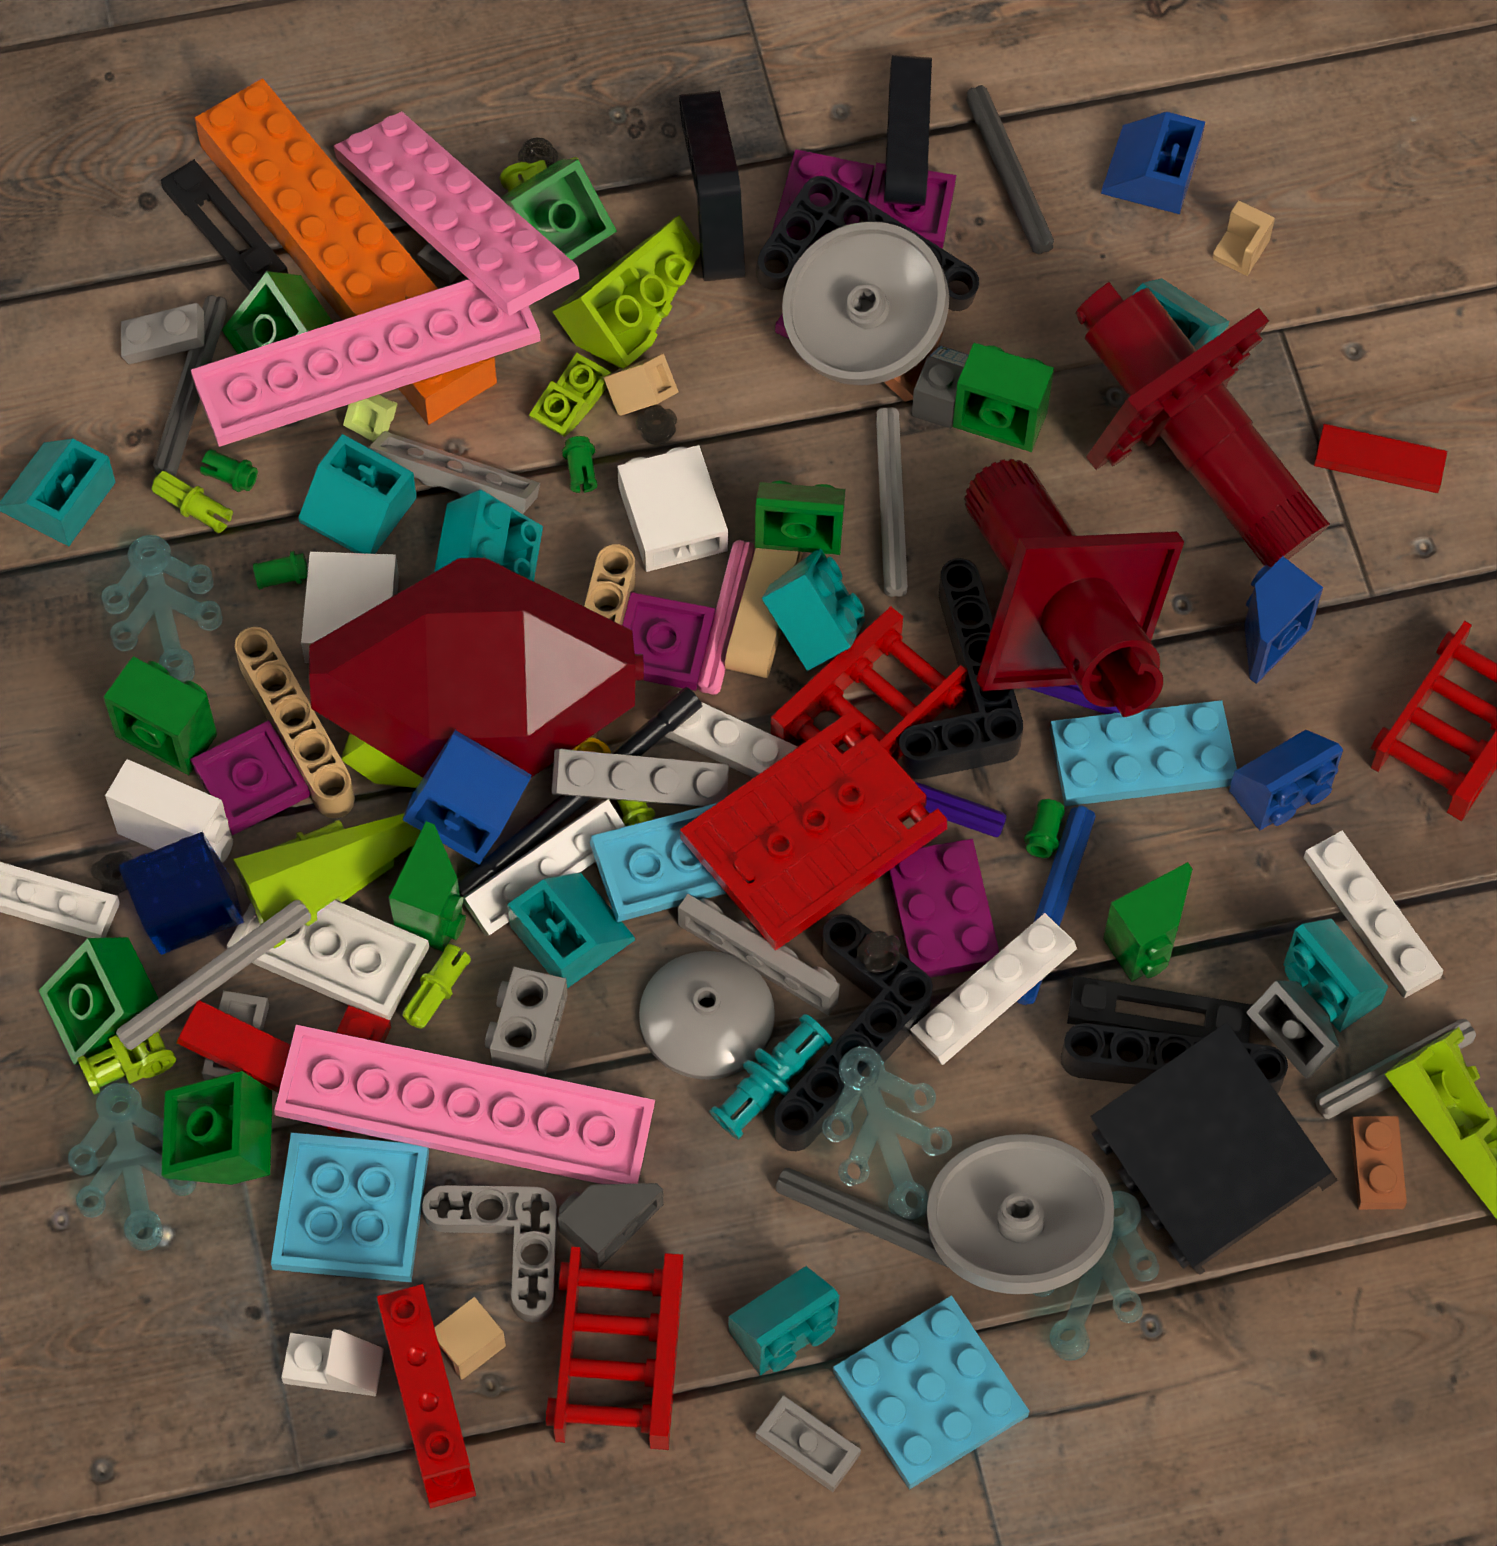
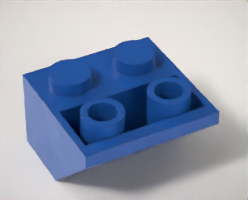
(1155, 161)
(1287, 778)
(467, 796)

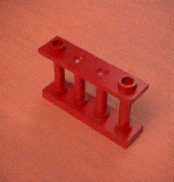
(856, 666)
(1482, 754)
(655, 1372)
(426, 1396)

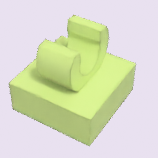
(370, 416)

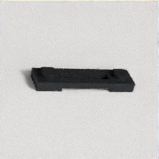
(192, 186)
(1095, 1003)

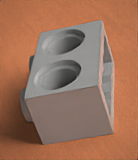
(535, 1022)

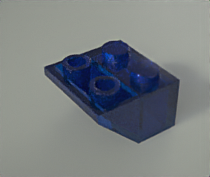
(182, 893)

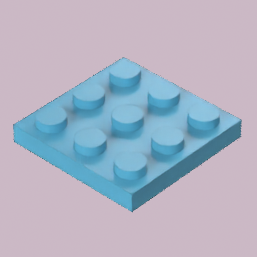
(350, 1207)
(930, 1392)

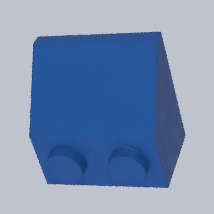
(1278, 614)

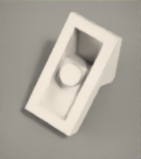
(333, 1363)

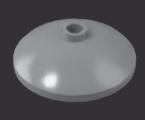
(710, 1039)

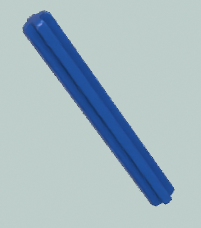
(1063, 874)

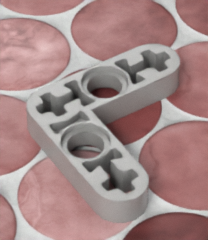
(511, 1221)

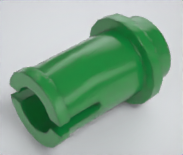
(580, 463)
(229, 470)
(281, 570)
(1043, 836)

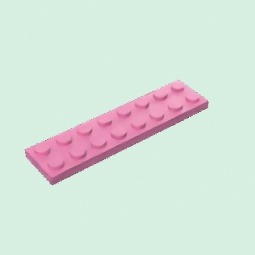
(456, 213)
(357, 359)
(464, 1107)

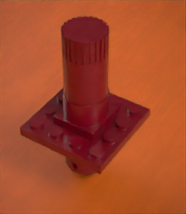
(1185, 402)
(1070, 602)

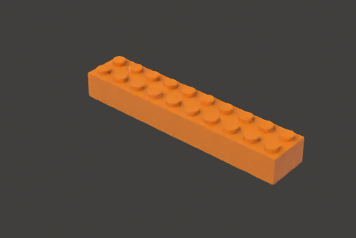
(325, 225)

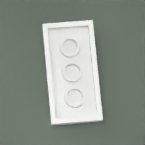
(345, 957)

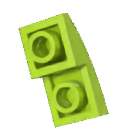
(572, 397)

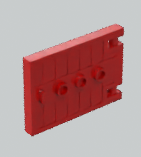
(812, 830)

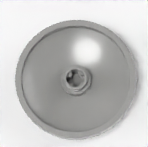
(865, 303)
(1020, 1214)

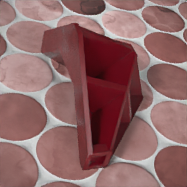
(478, 658)

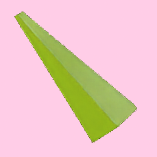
(322, 866)
(1452, 1110)

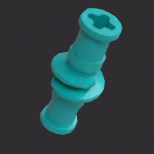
(770, 1075)

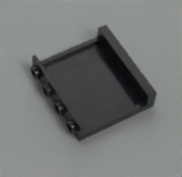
(1210, 1148)

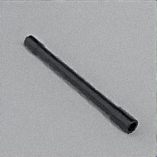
(666, 720)

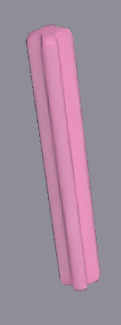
(729, 600)

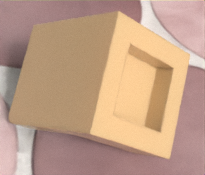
(1245, 238)
(641, 385)
(469, 1337)

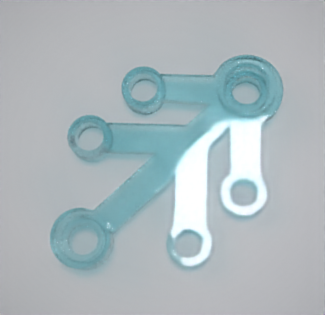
(160, 600)
(883, 1125)
(126, 1157)
(1106, 1269)

